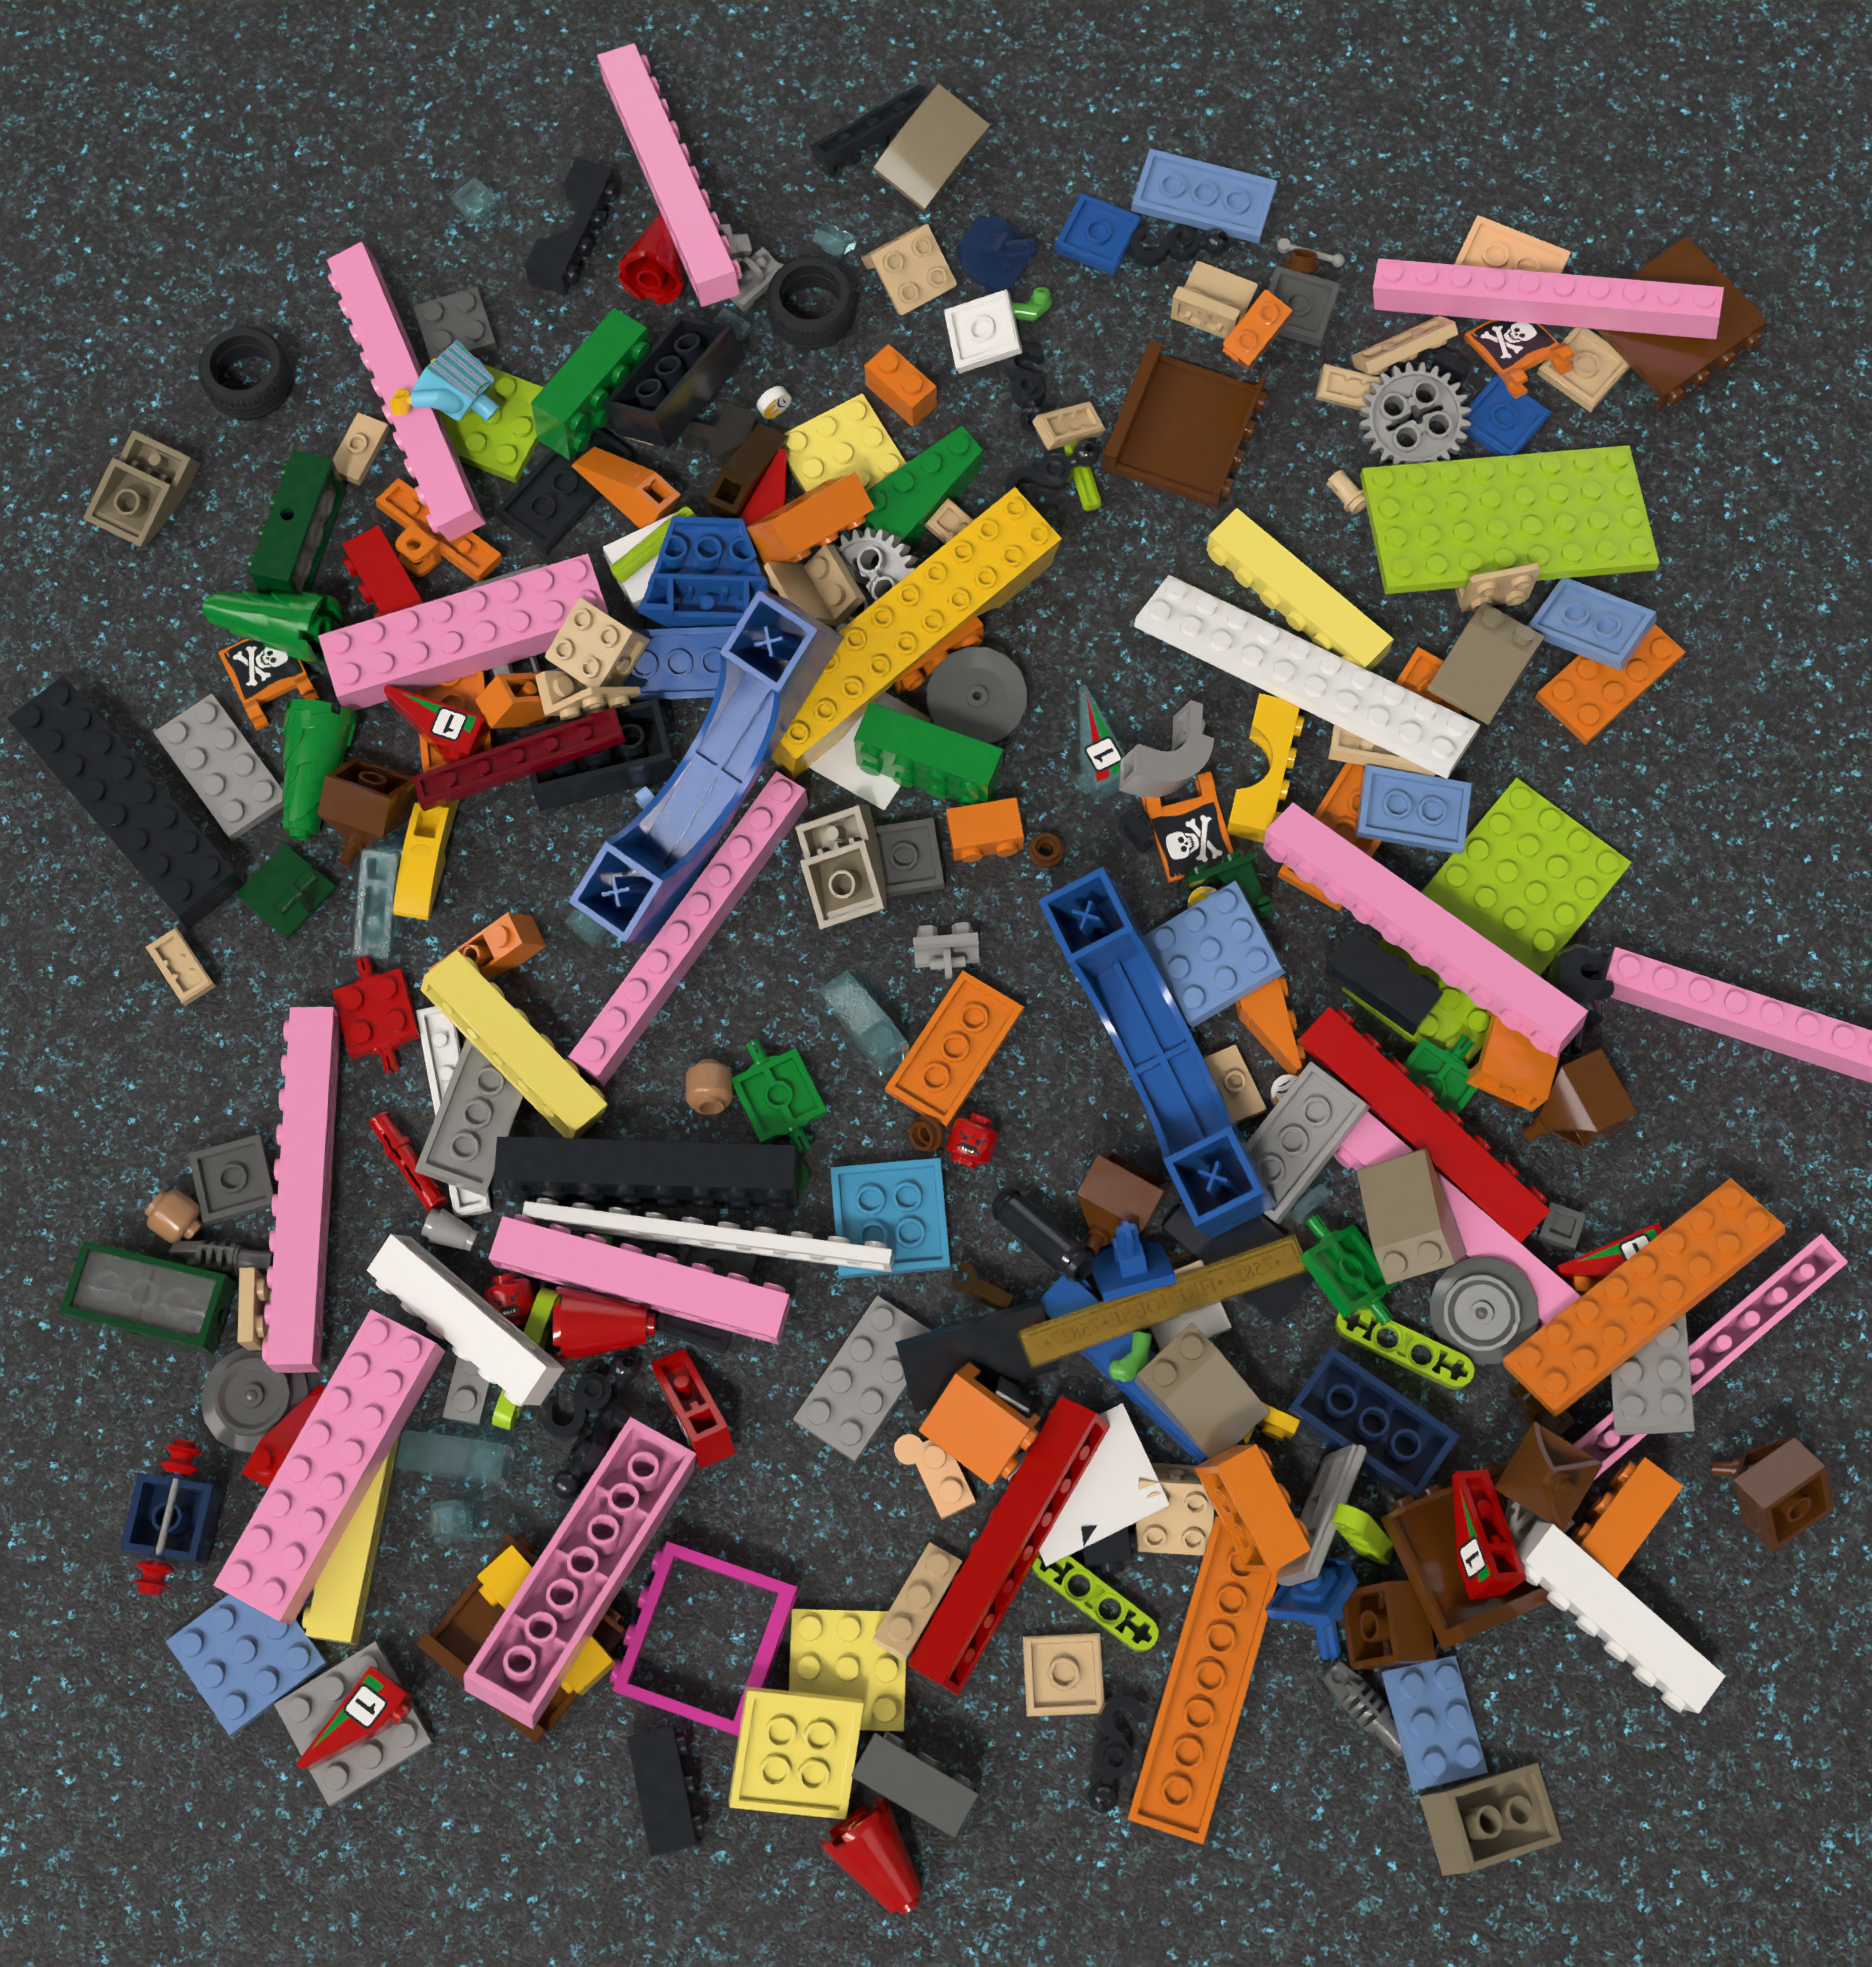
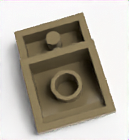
(931, 147)
(141, 489)
(843, 866)

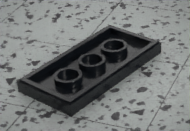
(555, 495)
(1272, 1300)
(985, 1342)

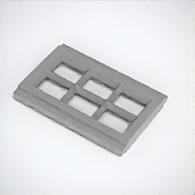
(1330, 1487)

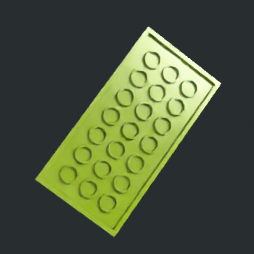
(1490, 514)
(1523, 886)

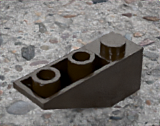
(744, 472)

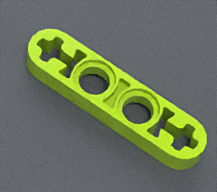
(538, 1330)
(1402, 1351)
(1362, 1534)
(1090, 1602)

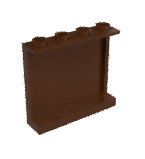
(1678, 362)
(1183, 428)
(1427, 1549)
(471, 1621)

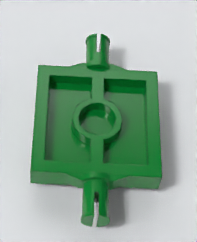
(1442, 1073)
(778, 1096)
(1347, 1270)

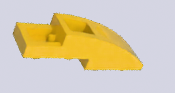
(423, 860)

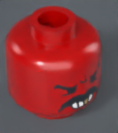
(972, 1141)
(511, 1297)

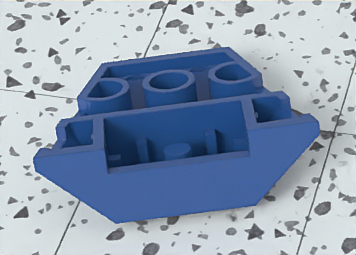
(703, 574)

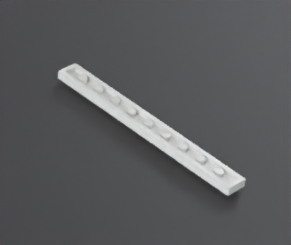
(725, 1236)

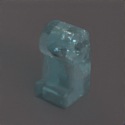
(451, 1521)

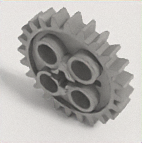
(1401, 391)
(891, 568)

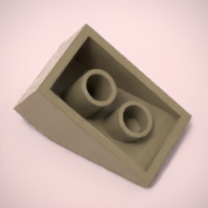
(1486, 663)
(1409, 1217)
(1201, 1392)
(1490, 1820)

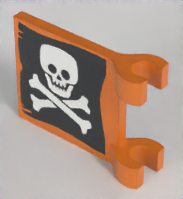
(1515, 348)
(263, 675)
(1189, 830)

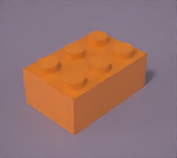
(811, 520)
(1253, 1508)
(1625, 1514)

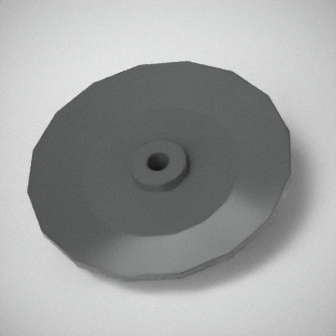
(977, 694)
(1483, 1309)
(248, 1399)

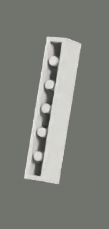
(465, 1320)
(1618, 1618)

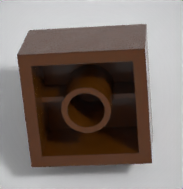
(365, 803)
(1584, 1104)
(1118, 1192)
(1548, 1476)
(1778, 1490)
(1387, 1627)

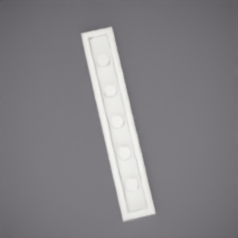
(441, 1053)

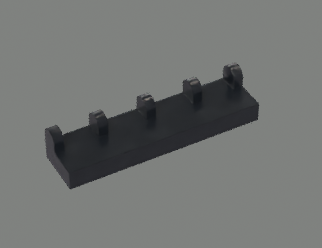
(867, 130)

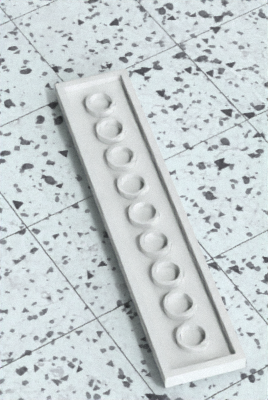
(1307, 676)

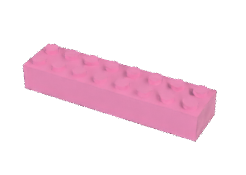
(457, 633)
(330, 1468)
(579, 1573)

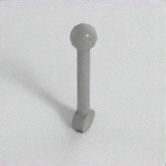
(1285, 246)

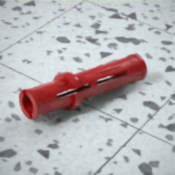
(399, 1149)

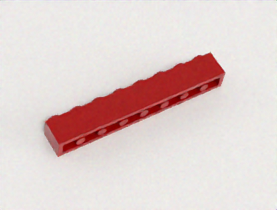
(1422, 1124)
(1008, 1546)

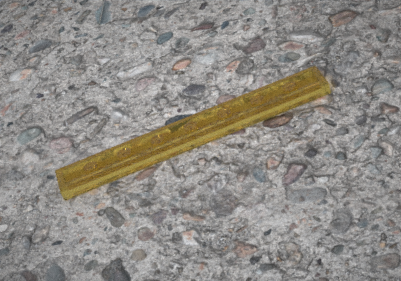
(1139, 1311)

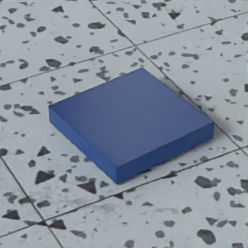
(1097, 234)
(1503, 422)

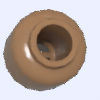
(708, 1087)
(173, 1216)

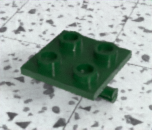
(1231, 868)
(285, 891)

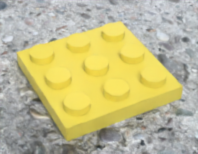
(842, 443)
(837, 1658)
(796, 1753)

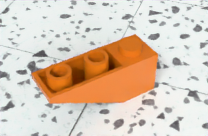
(629, 486)
(967, 636)
(502, 944)
(1272, 1024)

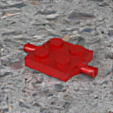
(376, 1014)

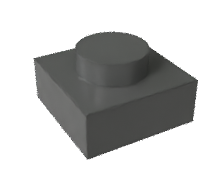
(1562, 1227)

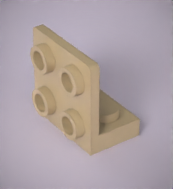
(911, 269)
(1213, 300)
(820, 587)
(1498, 587)
(596, 647)
(570, 698)
(252, 1301)
(1186, 1522)

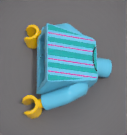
(452, 384)

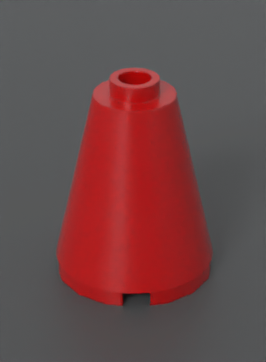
(653, 266)
(598, 1324)
(875, 1856)

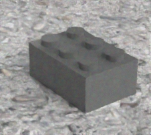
(916, 1783)

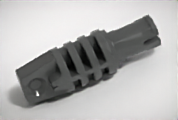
(220, 1257)
(1362, 1704)

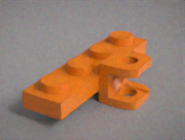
(423, 544)

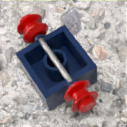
(171, 1518)

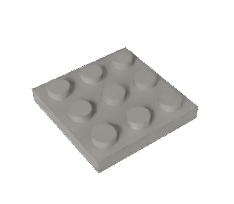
(313, 1705)

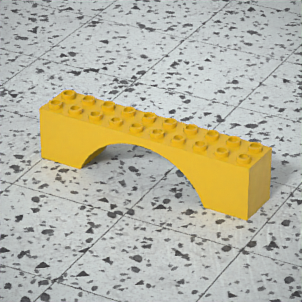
(953, 586)

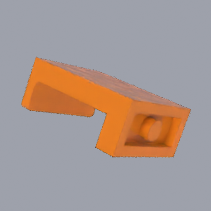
(1257, 330)
(1513, 1067)
(979, 1427)

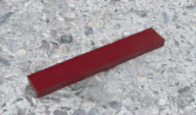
(518, 759)

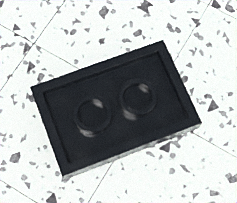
(722, 1263)

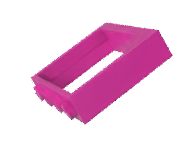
(649, 1602)

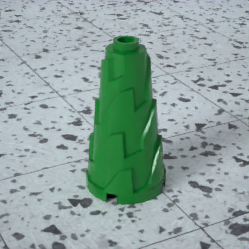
(276, 619)
(312, 748)

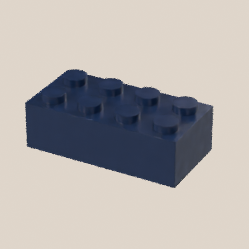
(1351, 1406)

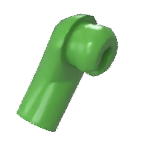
(1034, 307)
(1134, 1362)

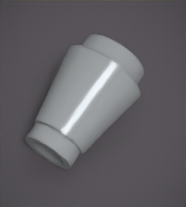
(448, 1230)

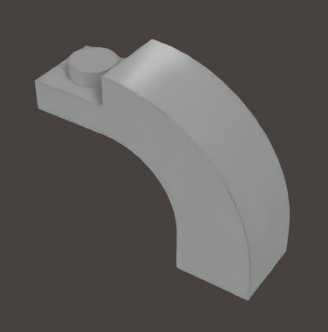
(1160, 773)

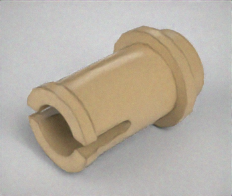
(1347, 492)

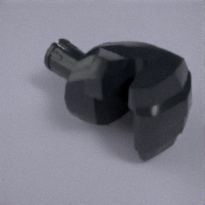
(1568, 975)

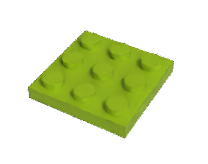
(508, 438)

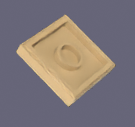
(1594, 369)
(1063, 1674)

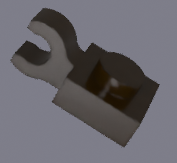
(991, 1294)
(1538, 1413)

